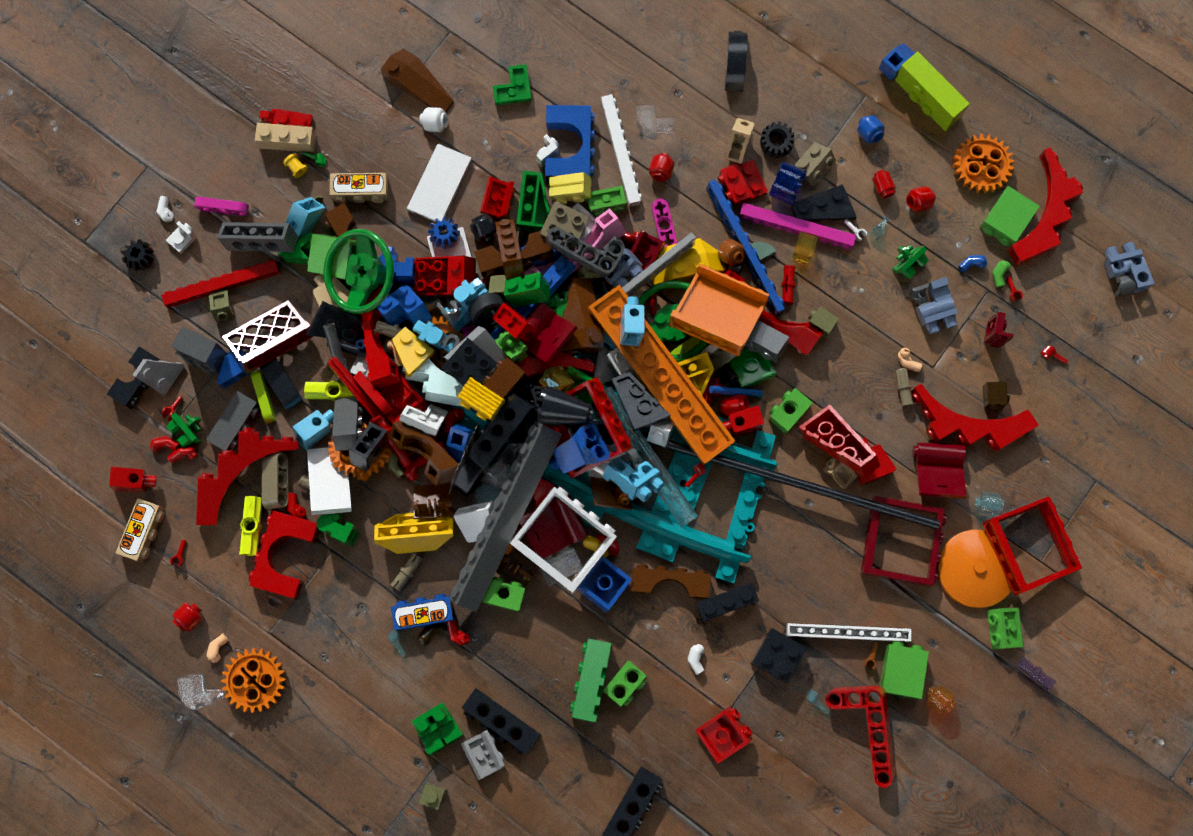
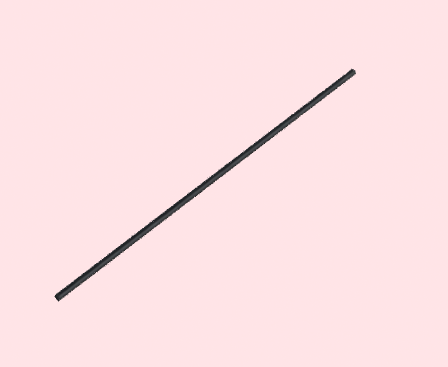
(761, 472)

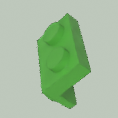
(607, 198)

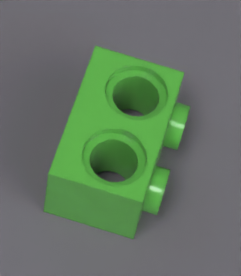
(620, 680)

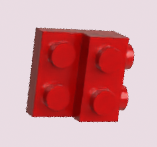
(742, 182)
(399, 396)
(724, 734)

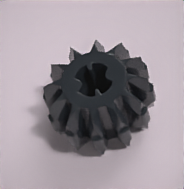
(131, 258)

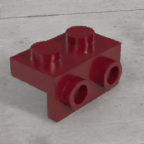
(647, 248)

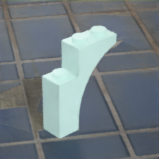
(437, 384)

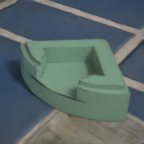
(763, 249)

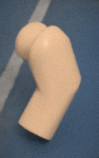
(906, 361)
(213, 649)

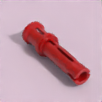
(402, 455)

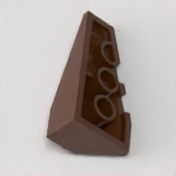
(414, 78)
(589, 335)

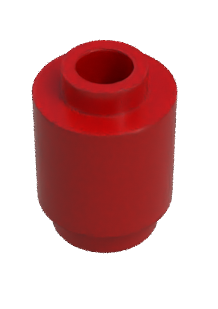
(884, 184)
(733, 404)

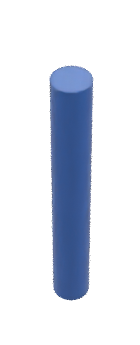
(735, 391)

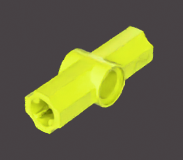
(321, 390)
(251, 513)

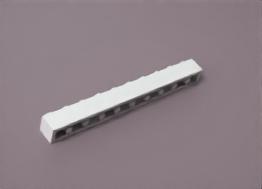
(622, 155)
(848, 632)

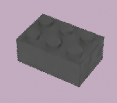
(199, 351)

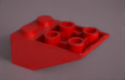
(442, 274)

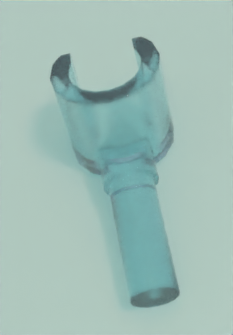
(878, 229)
(393, 636)
(812, 697)

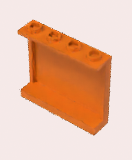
(719, 310)

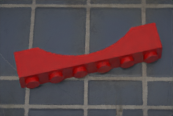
(801, 335)
(380, 366)

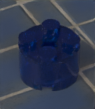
(787, 183)

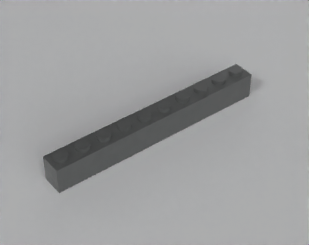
(505, 516)

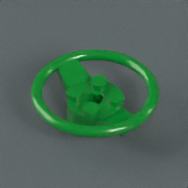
(363, 271)
(662, 318)

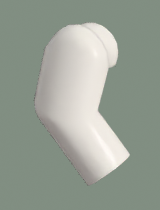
(162, 210)
(694, 657)

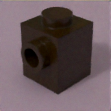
(995, 395)

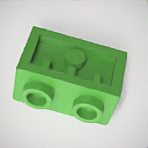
(1005, 628)

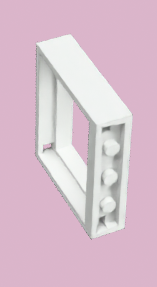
(578, 508)

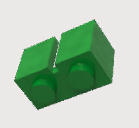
(527, 291)

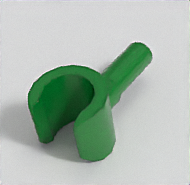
(319, 158)

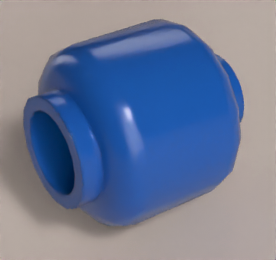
(871, 129)

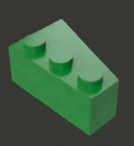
(533, 203)

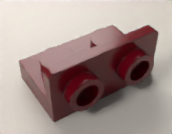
(994, 331)

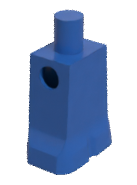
(581, 449)

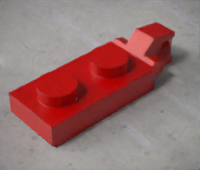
(286, 117)

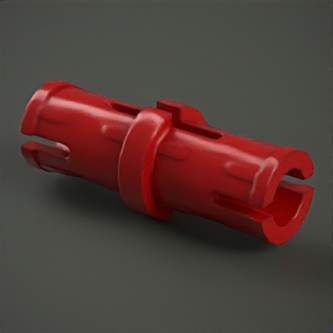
(788, 284)

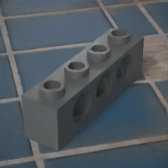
(258, 237)

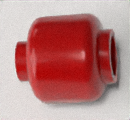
(661, 167)
(920, 199)
(187, 617)

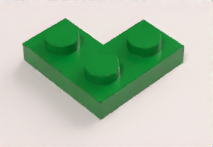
(517, 90)

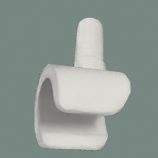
(854, 229)

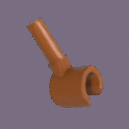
(872, 656)

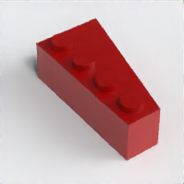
(835, 437)

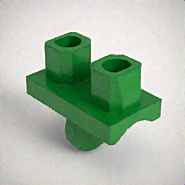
(908, 258)
(178, 423)

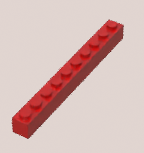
(217, 284)

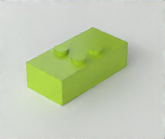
(931, 91)

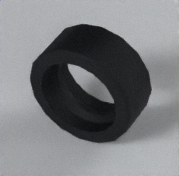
(482, 303)

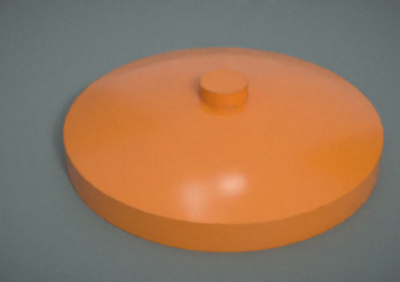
(972, 571)

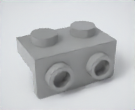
(483, 754)

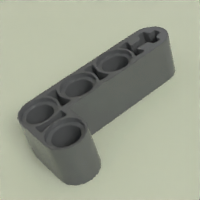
(582, 248)

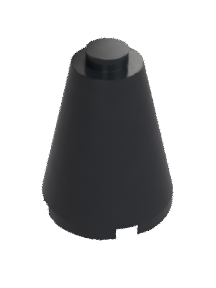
(563, 409)

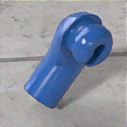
(979, 260)

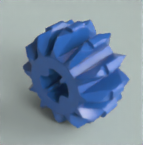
(440, 226)

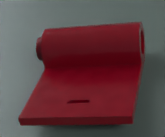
(551, 333)
(940, 469)
(555, 528)

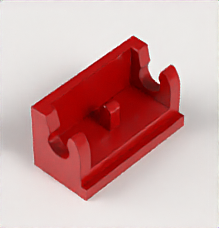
(514, 322)

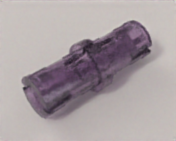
(1036, 673)

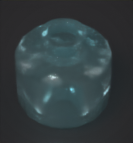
(989, 504)

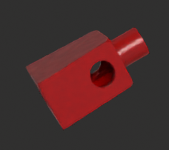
(749, 418)
(885, 469)
(122, 479)

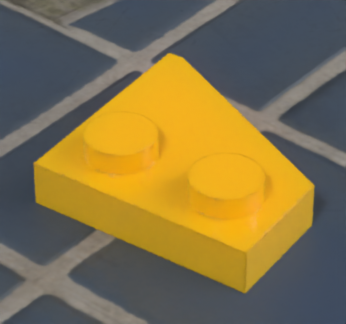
(411, 351)

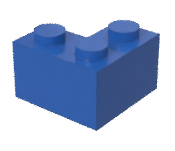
(403, 305)

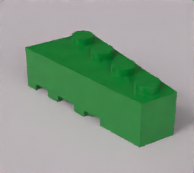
(591, 680)

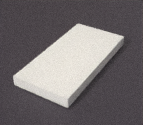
(439, 183)
(327, 485)

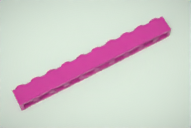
(795, 225)

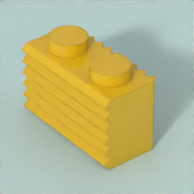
(481, 399)

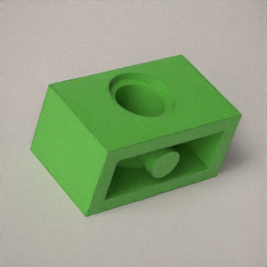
(799, 404)
(512, 602)

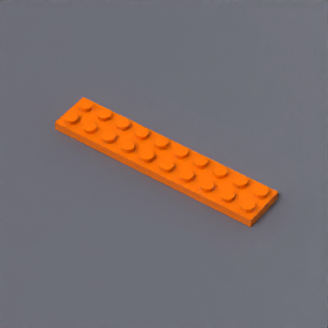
(665, 380)

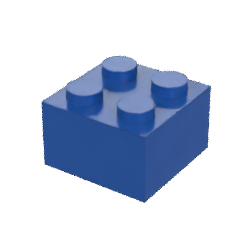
(604, 584)

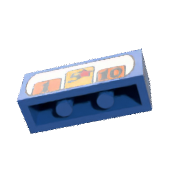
(422, 612)

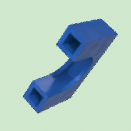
(576, 119)

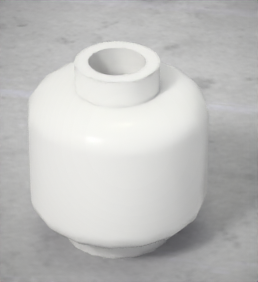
(434, 119)

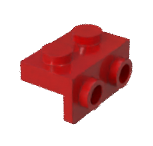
(497, 198)

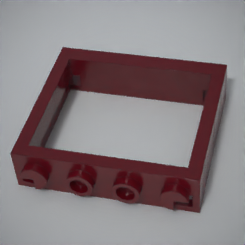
(870, 542)

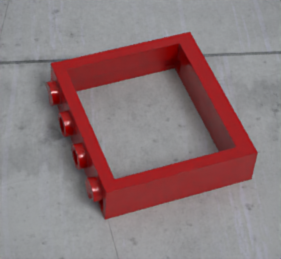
(609, 417)
(1006, 556)

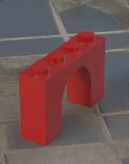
(280, 527)

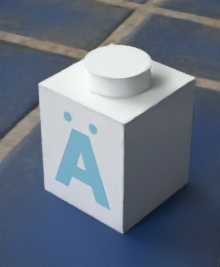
(661, 432)

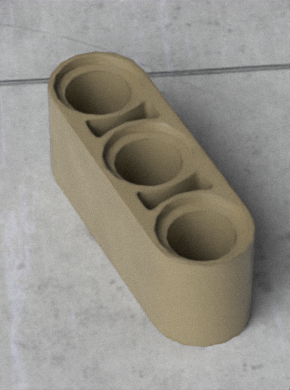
(275, 480)

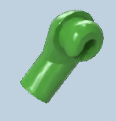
(999, 271)

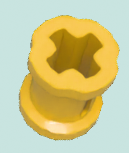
(295, 165)

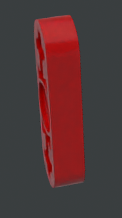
(372, 392)

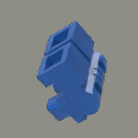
(403, 271)

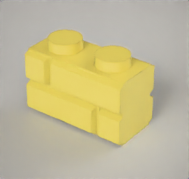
(570, 188)

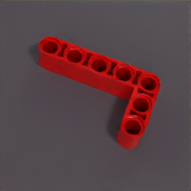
(874, 725)

